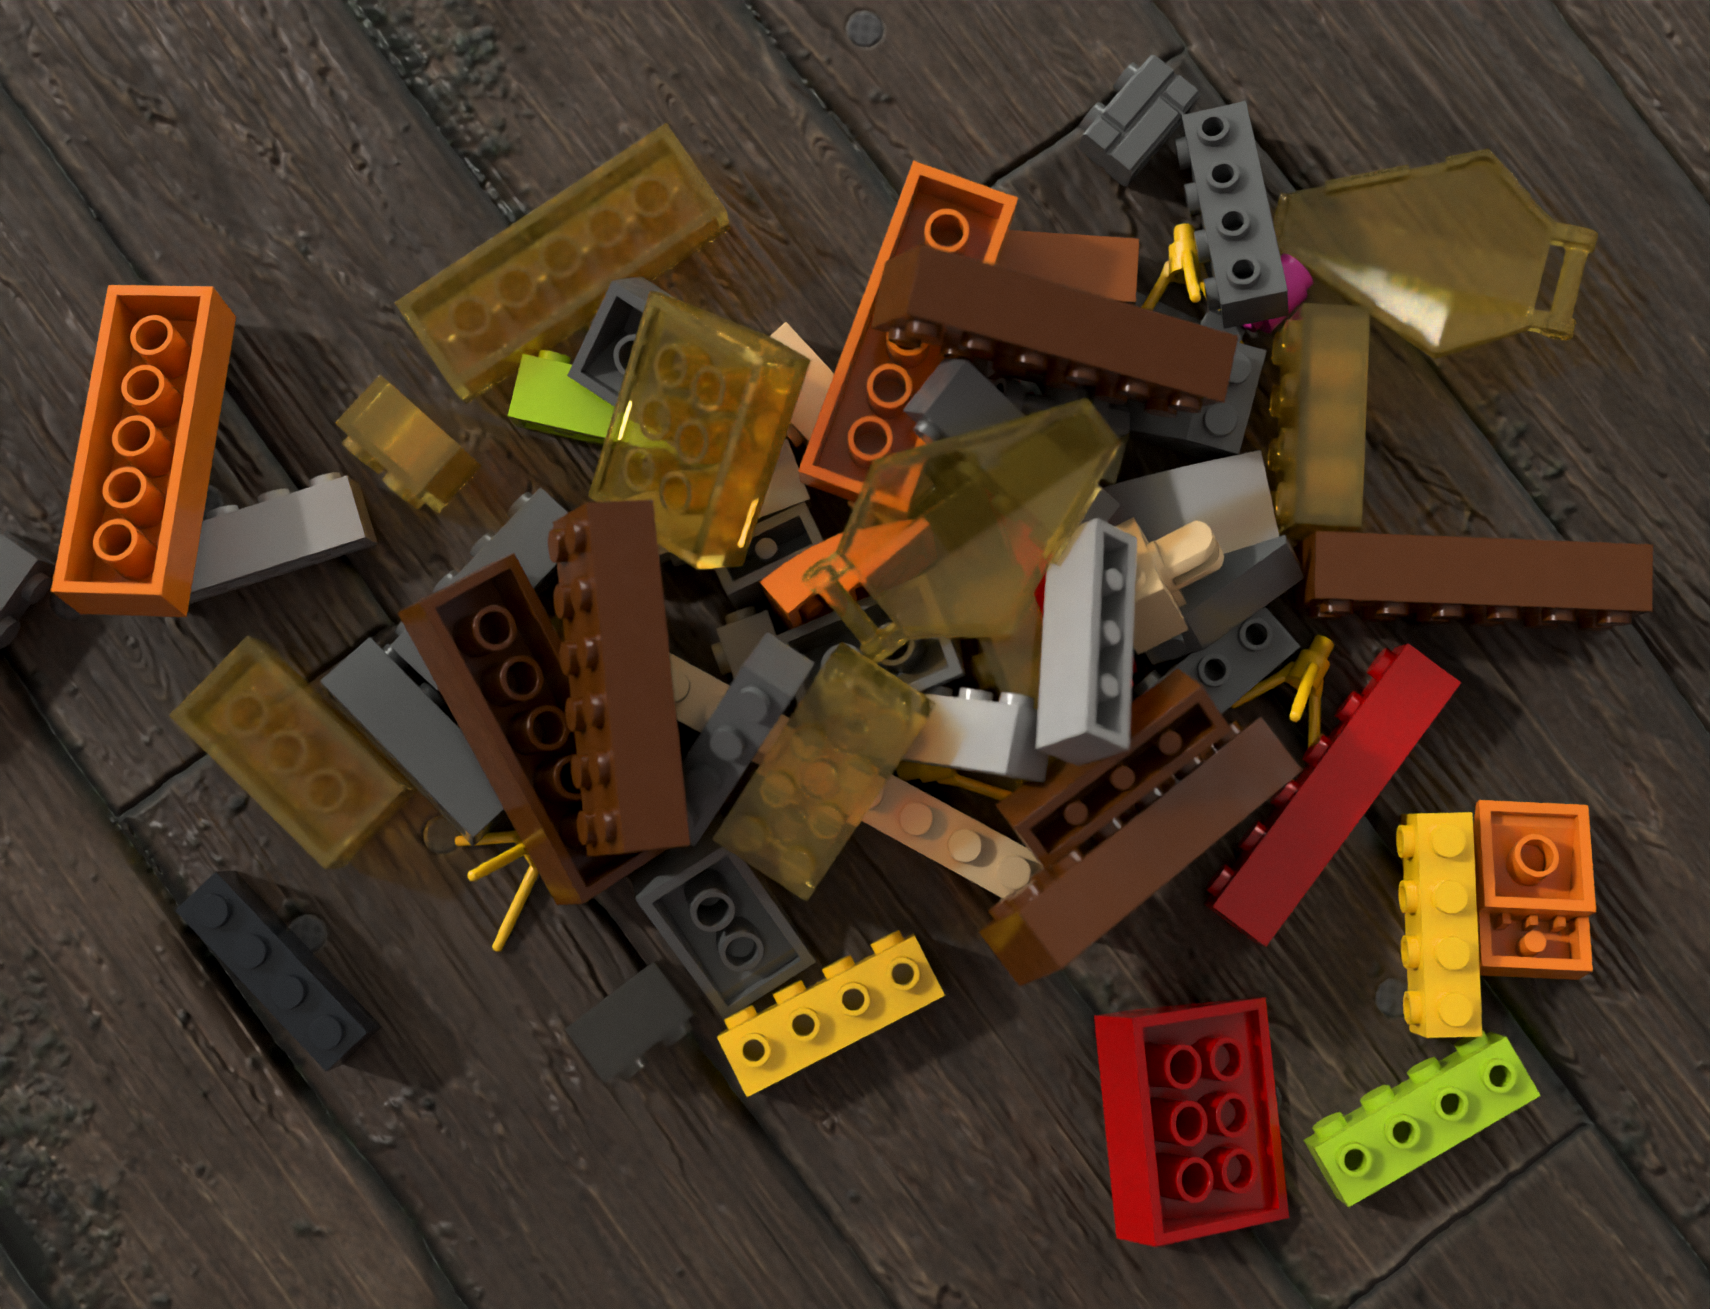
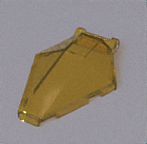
(1437, 251)
(966, 527)

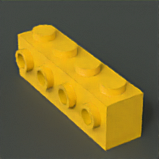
(1440, 925)
(830, 1013)

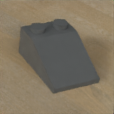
(1218, 428)
(721, 921)

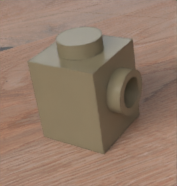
(740, 638)

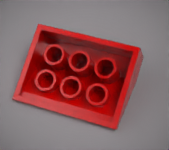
(1191, 1120)

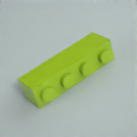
(555, 403)

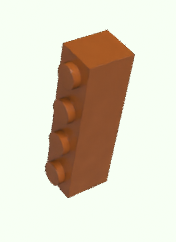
(1079, 261)

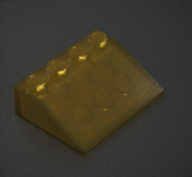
(699, 428)

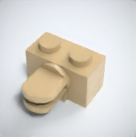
(1160, 574)

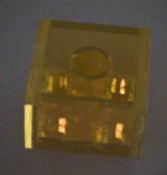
(397, 436)

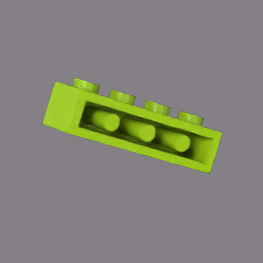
(1420, 1116)

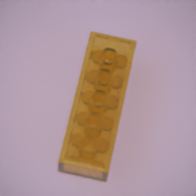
(558, 261)

